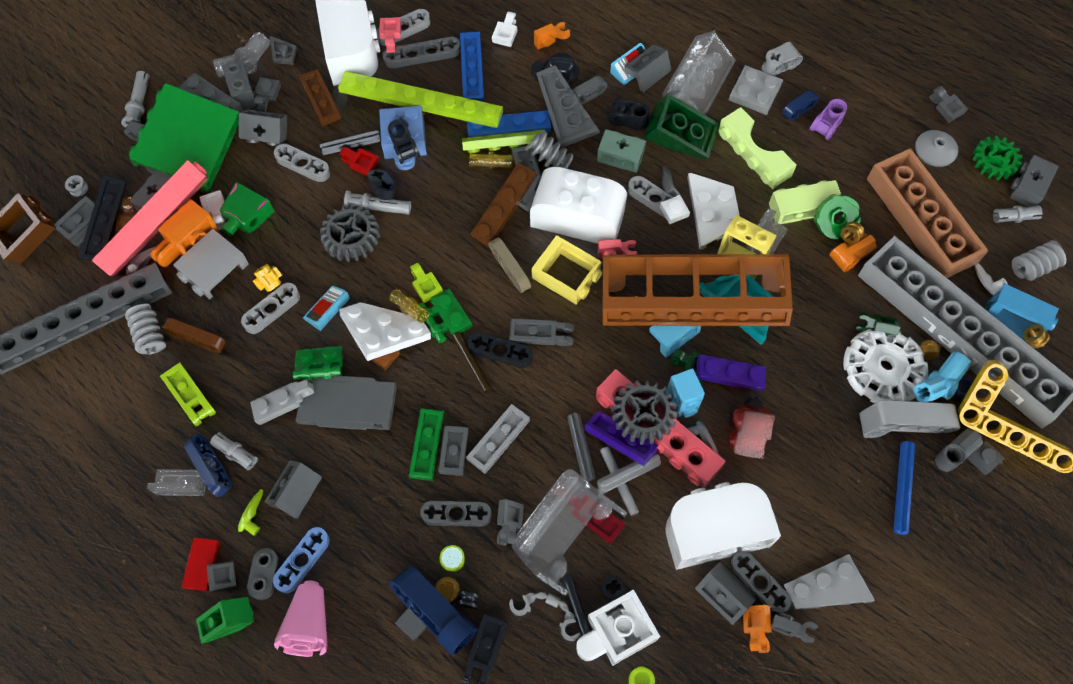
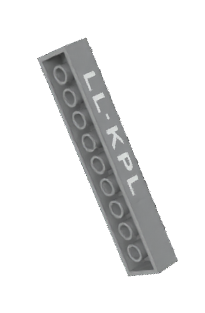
(967, 328)

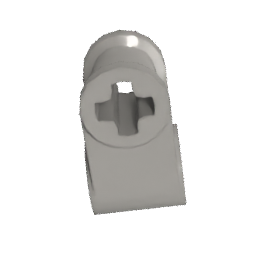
(781, 59)

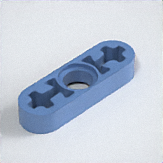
(296, 579)

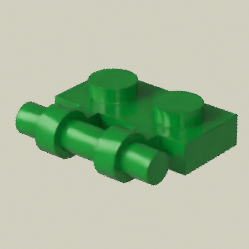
(451, 314)
(318, 363)

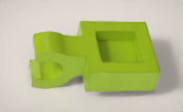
(425, 285)

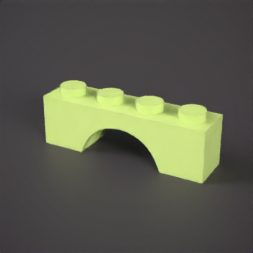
(771, 166)

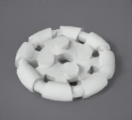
(874, 373)

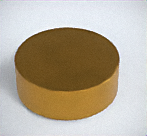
(448, 589)

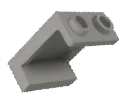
(209, 263)

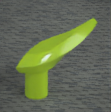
(249, 513)

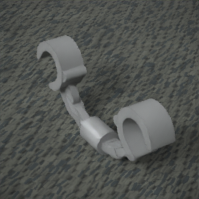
(554, 601)

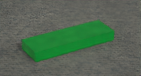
(426, 444)

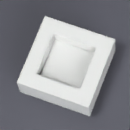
(674, 209)

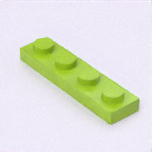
(494, 142)

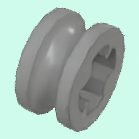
(80, 188)

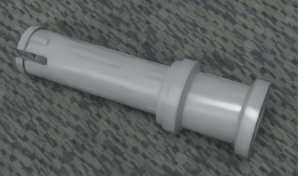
(135, 107)
(374, 203)

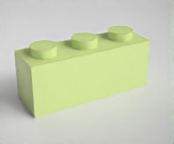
(802, 201)

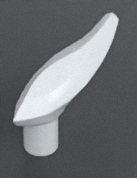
(986, 280)

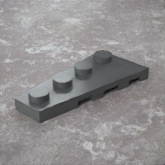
(565, 110)

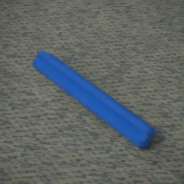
(904, 488)

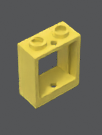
(740, 229)
(550, 255)

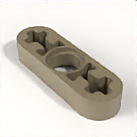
(509, 265)

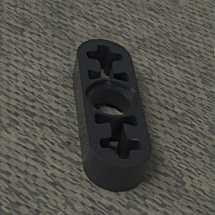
(495, 341)

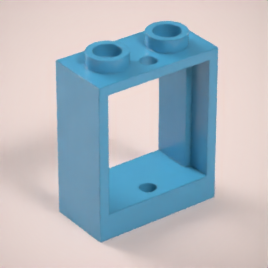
(1021, 305)

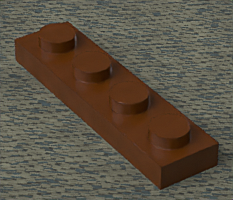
(504, 204)

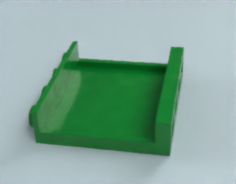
(183, 130)

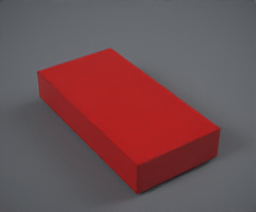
(202, 553)

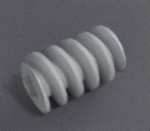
(549, 151)
(1039, 261)
(144, 329)

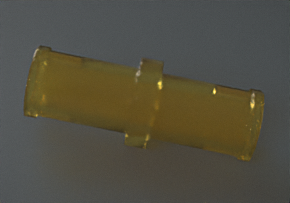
(491, 160)
(409, 306)

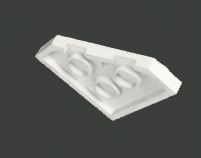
(382, 330)

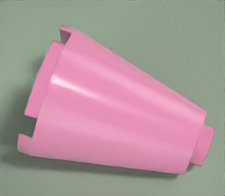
(304, 622)

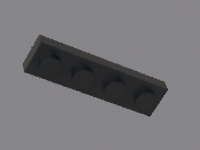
(103, 217)

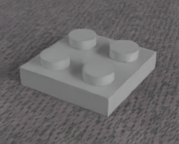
(755, 90)

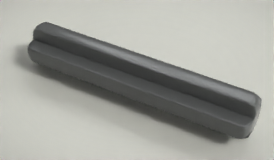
(581, 447)

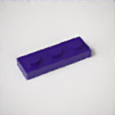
(730, 373)
(605, 429)

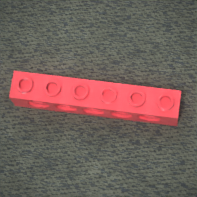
(691, 445)

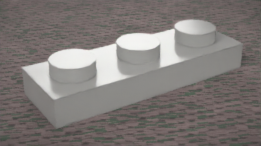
(498, 439)

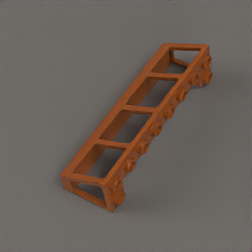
(698, 309)

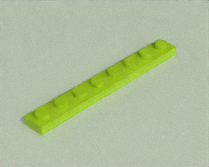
(431, 101)

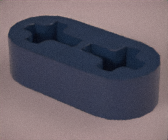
(800, 105)

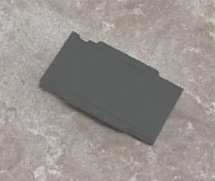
(349, 403)

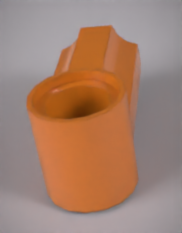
(848, 255)

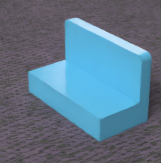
(673, 336)

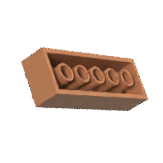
(926, 214)

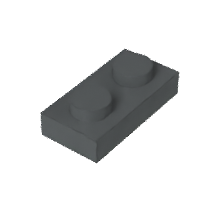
(453, 450)

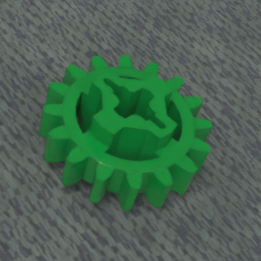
(997, 158)

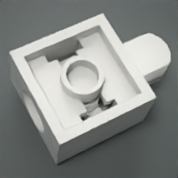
(617, 630)

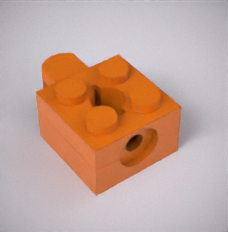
(182, 232)

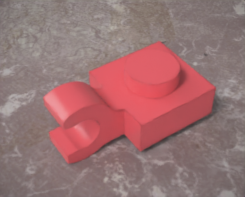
(390, 30)
(615, 247)

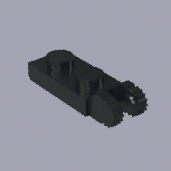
(485, 648)

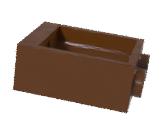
(38, 231)

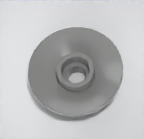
(934, 154)

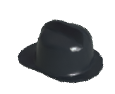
(563, 62)

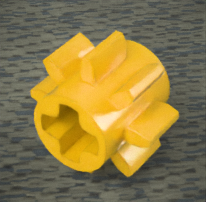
(267, 277)

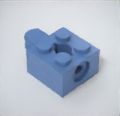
(414, 120)

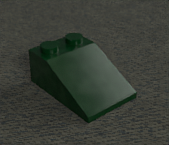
(681, 128)

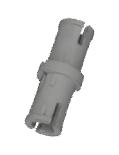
(1017, 214)
(233, 451)

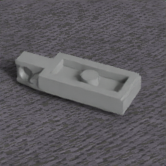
(280, 401)

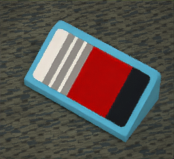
(617, 66)
(326, 307)

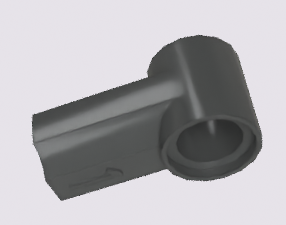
(959, 450)

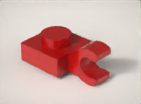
(361, 161)

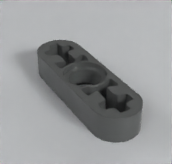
(474, 508)
(771, 582)

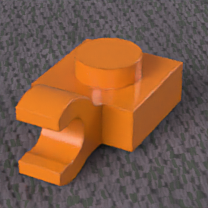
(546, 35)
(757, 623)

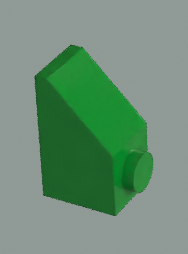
(224, 619)

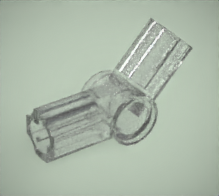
(249, 54)

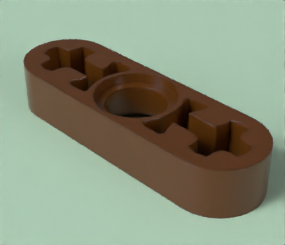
(194, 335)

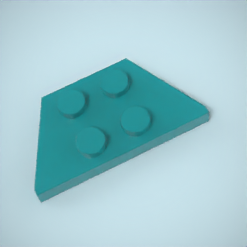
(730, 287)

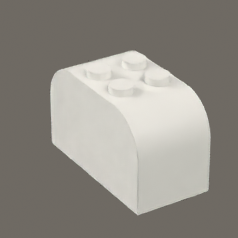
(348, 37)
(578, 205)
(720, 524)

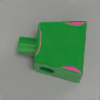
(244, 210)

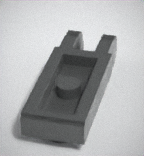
(540, 332)

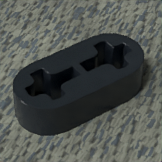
(381, 184)

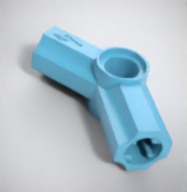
(945, 381)

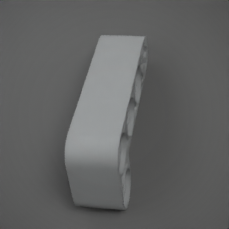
(908, 417)

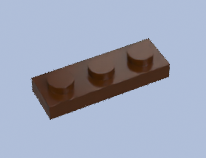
(320, 97)

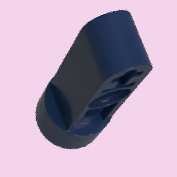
(434, 611)

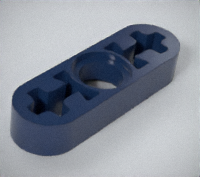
(215, 476)

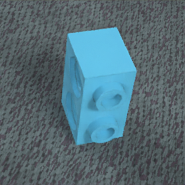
(686, 393)

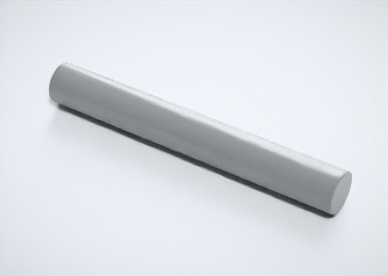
(623, 489)

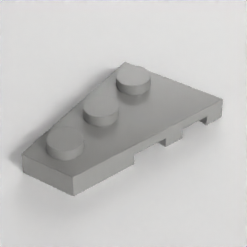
(830, 585)

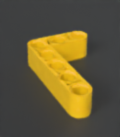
(1007, 427)

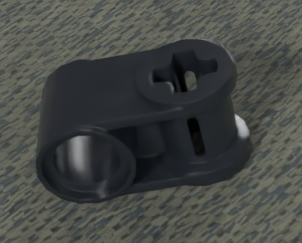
(630, 114)
(403, 145)

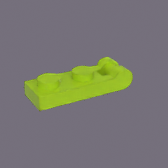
(187, 393)

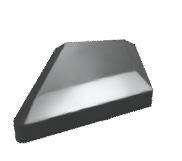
(282, 51)

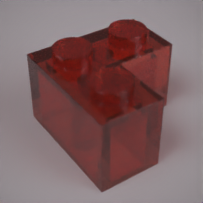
(752, 430)

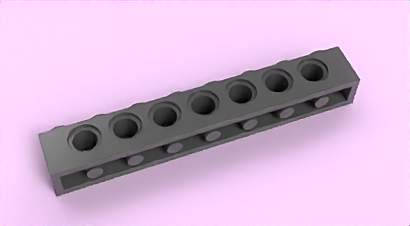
(91, 316)

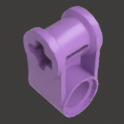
(828, 121)

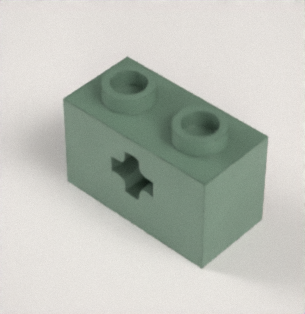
(621, 150)

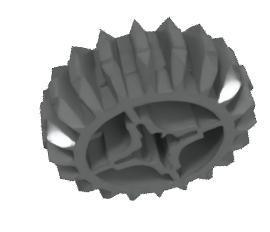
(353, 240)
(655, 396)

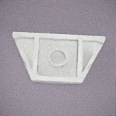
(713, 207)

